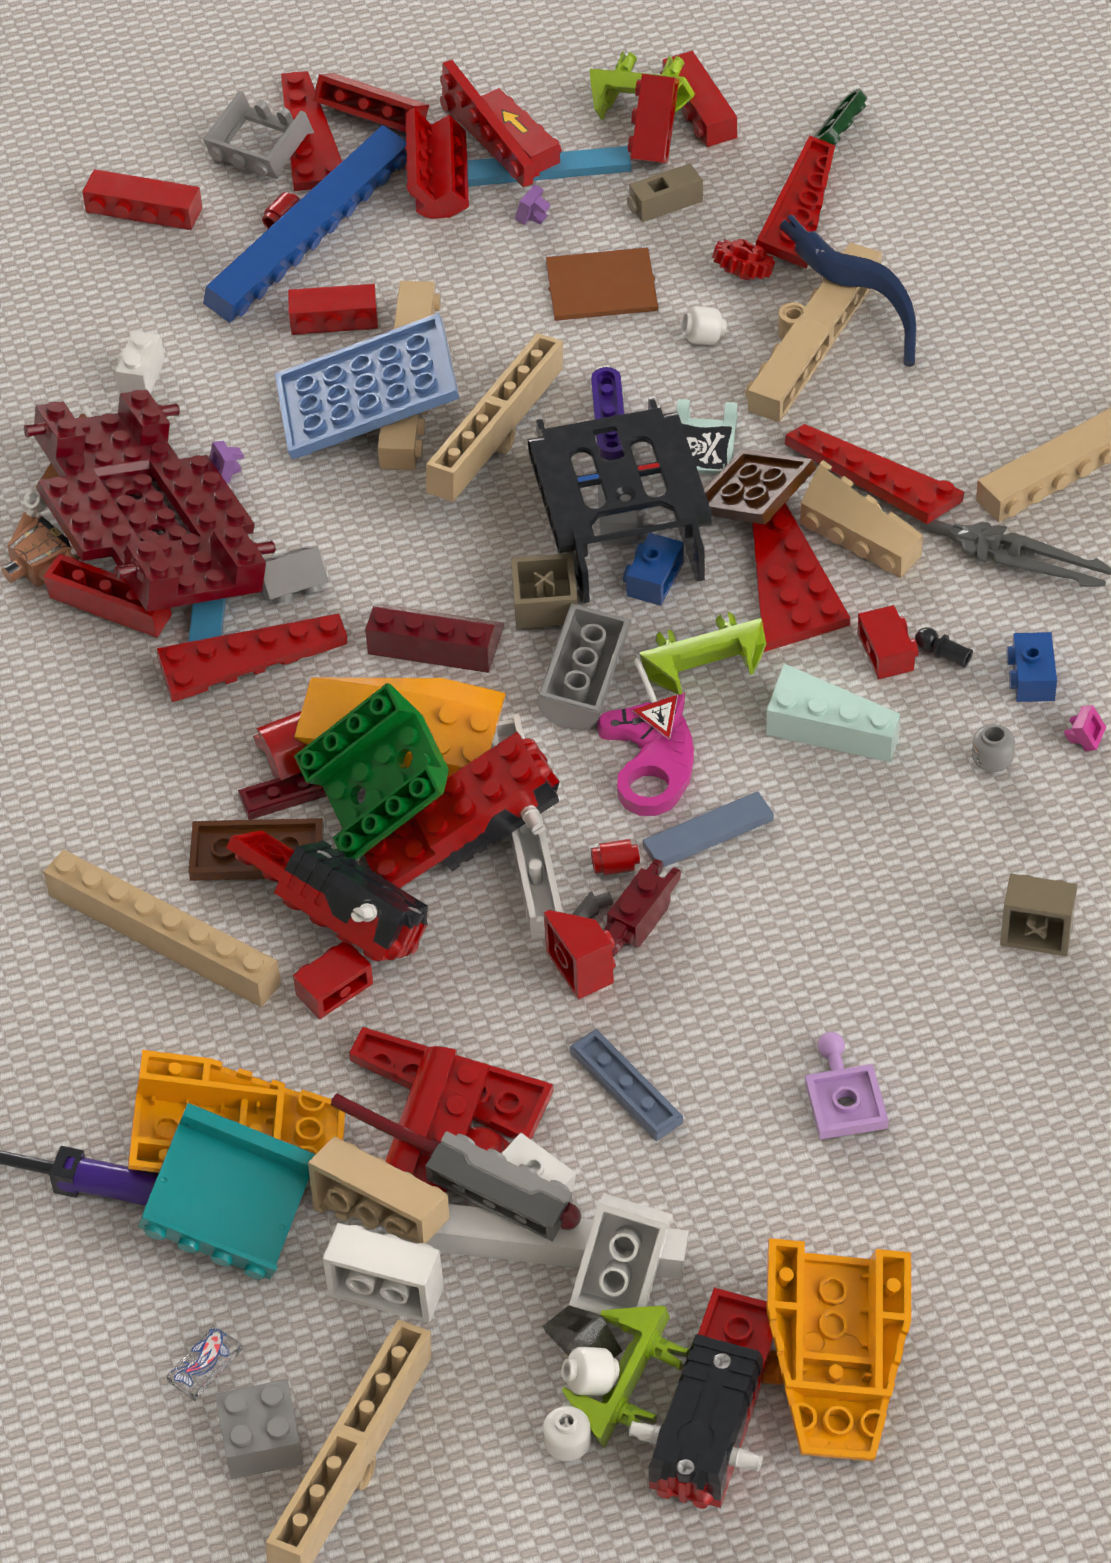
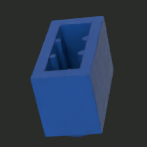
(654, 568)
(1033, 667)

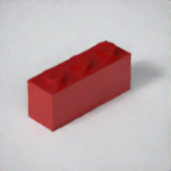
(653, 118)
(332, 309)

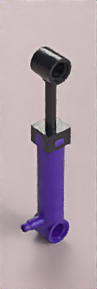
(75, 1173)

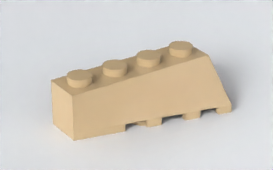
(859, 523)
(375, 1193)

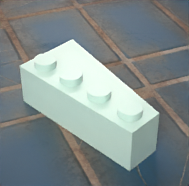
(830, 717)

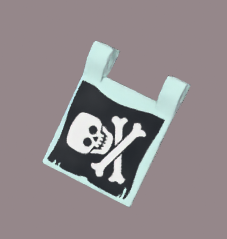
(710, 439)

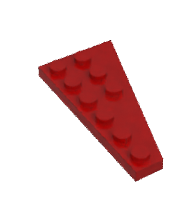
(792, 585)

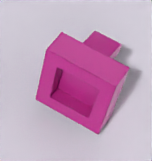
(1086, 728)

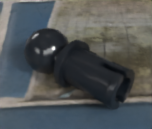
(928, 640)

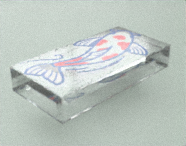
(204, 1362)

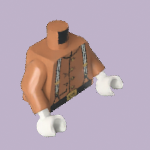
(35, 544)

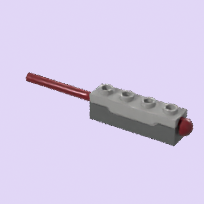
(483, 1176)

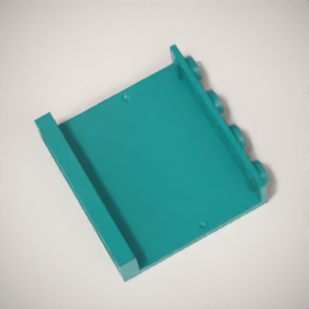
(227, 1192)

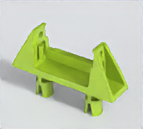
(608, 84)
(731, 639)
(647, 1328)

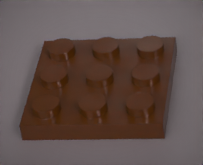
(756, 485)

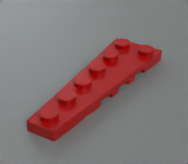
(799, 197)

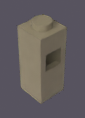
(665, 192)

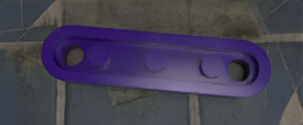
(606, 403)

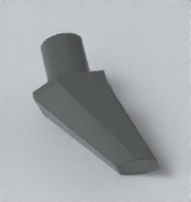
(591, 904)

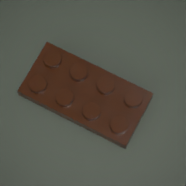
(215, 862)

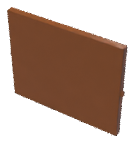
(601, 284)

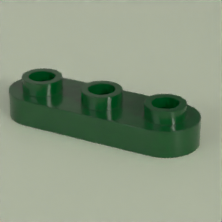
(842, 117)

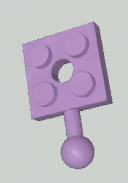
(855, 1082)

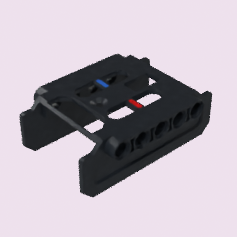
(563, 501)

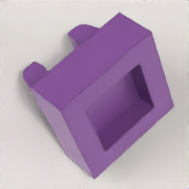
(532, 206)
(225, 459)

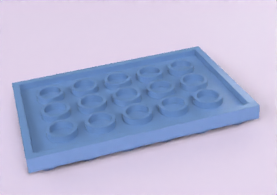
(366, 386)

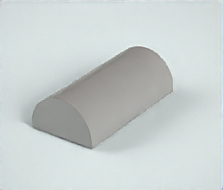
(582, 667)

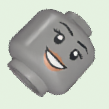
(993, 748)

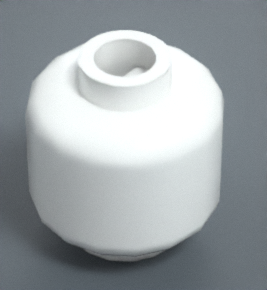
(703, 325)
(590, 1371)
(567, 1433)

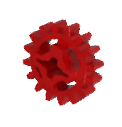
(743, 259)

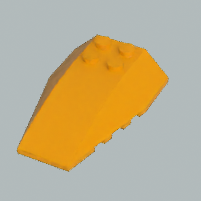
(457, 713)
(174, 1080)
(838, 1342)

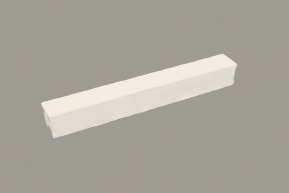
(531, 857)
(486, 1234)

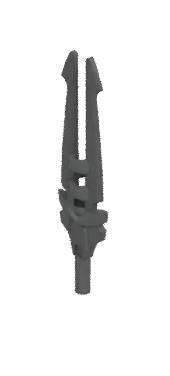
(985, 539)

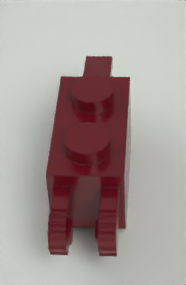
(641, 905)

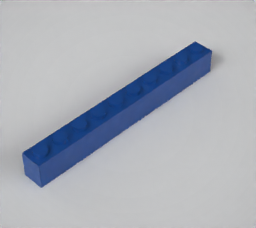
(305, 224)

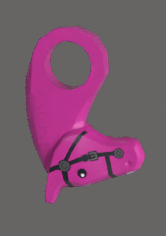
(659, 757)

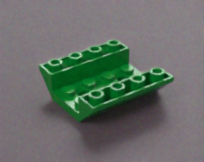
(369, 753)

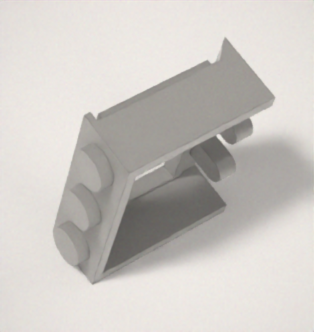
(233, 118)

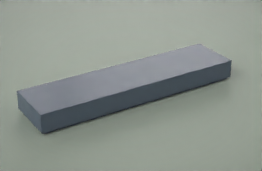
(709, 829)
(626, 1085)

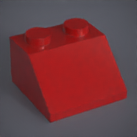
(580, 951)

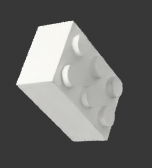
(620, 1256)
(383, 1272)

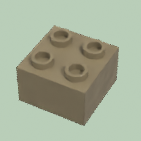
(543, 589)
(1038, 914)

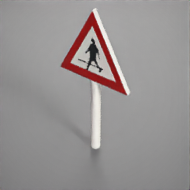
(658, 713)

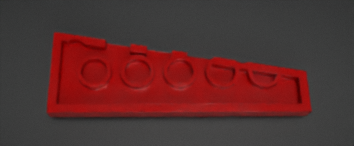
(477, 117)
(318, 151)
(892, 482)
(198, 664)
(508, 1100)

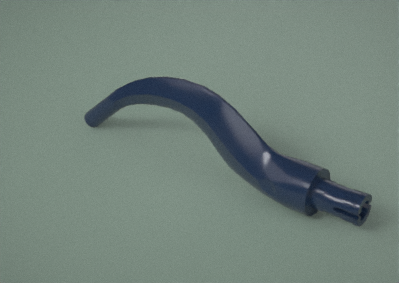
(855, 272)

